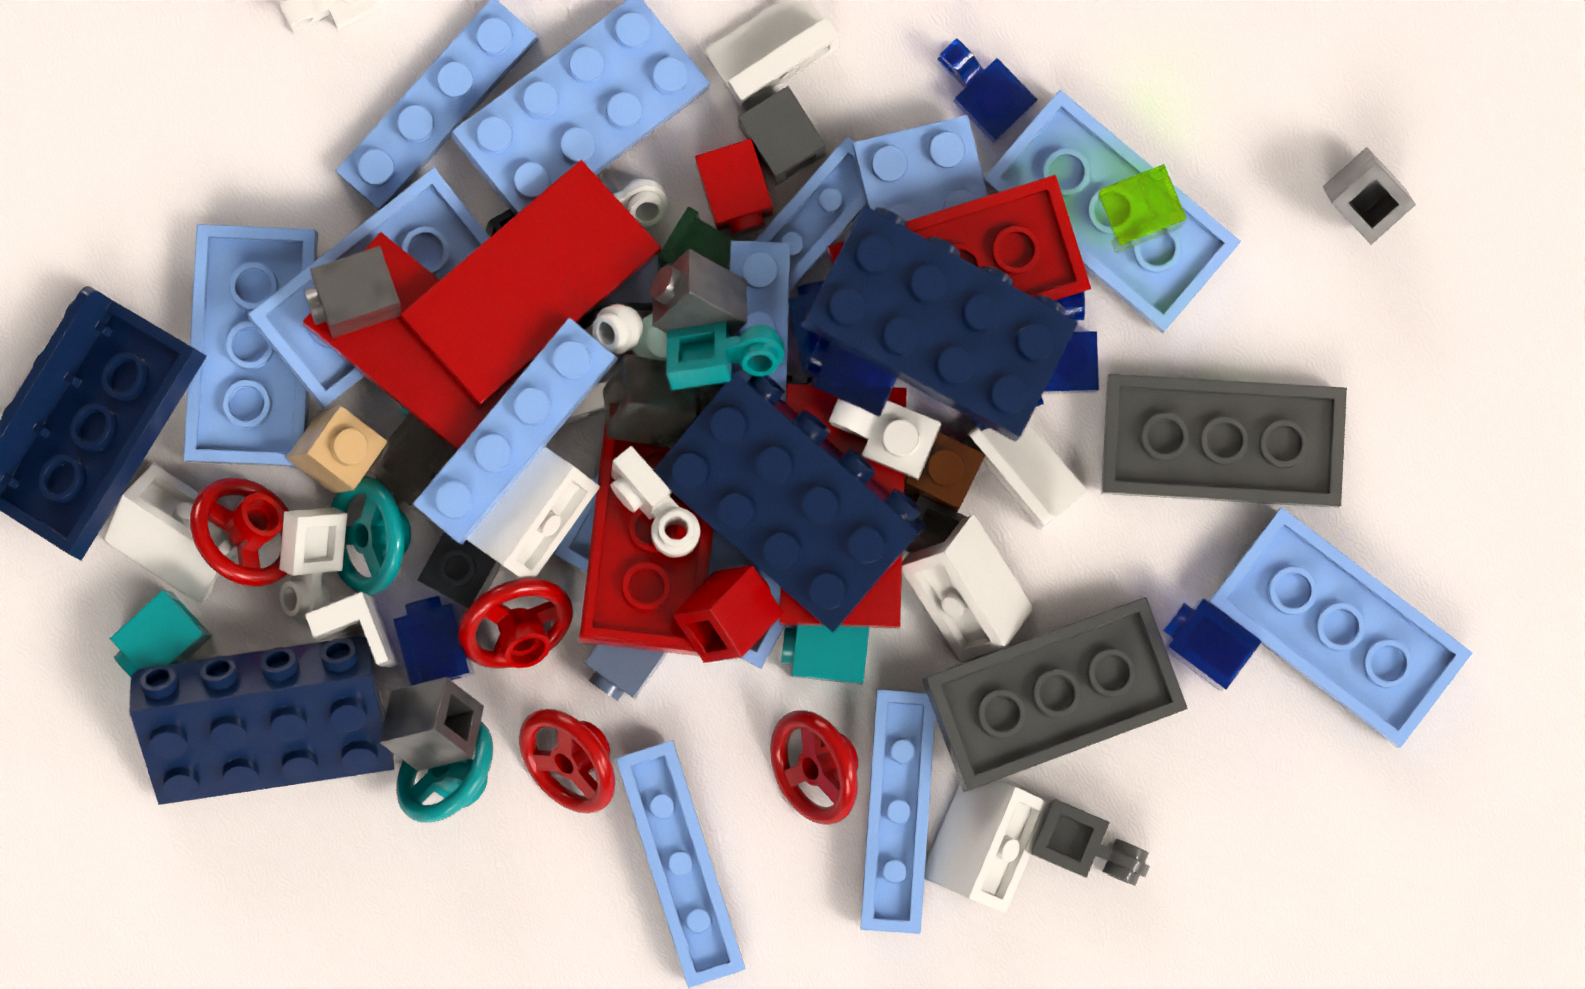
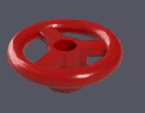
(247, 526)
(522, 635)
(578, 752)
(825, 761)

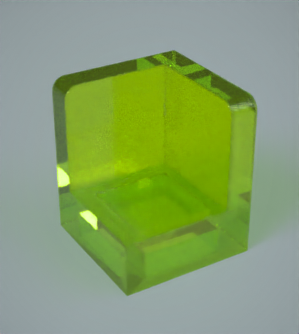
(1141, 208)

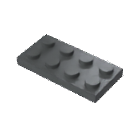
(1224, 440)
(1054, 694)

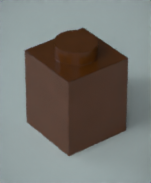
(947, 472)

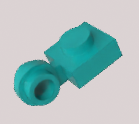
(706, 351)

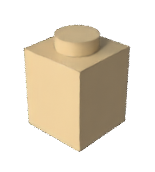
(336, 449)

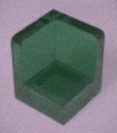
(697, 236)

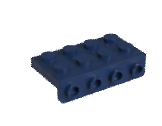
(940, 322)
(88, 418)
(790, 497)
(259, 720)

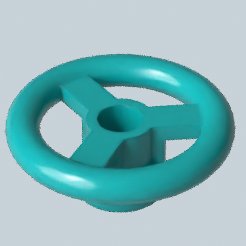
(379, 535)
(456, 782)

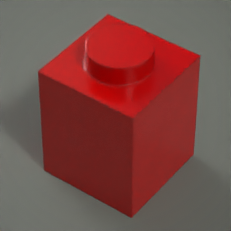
(735, 187)
(728, 614)

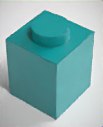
(159, 635)
(826, 655)

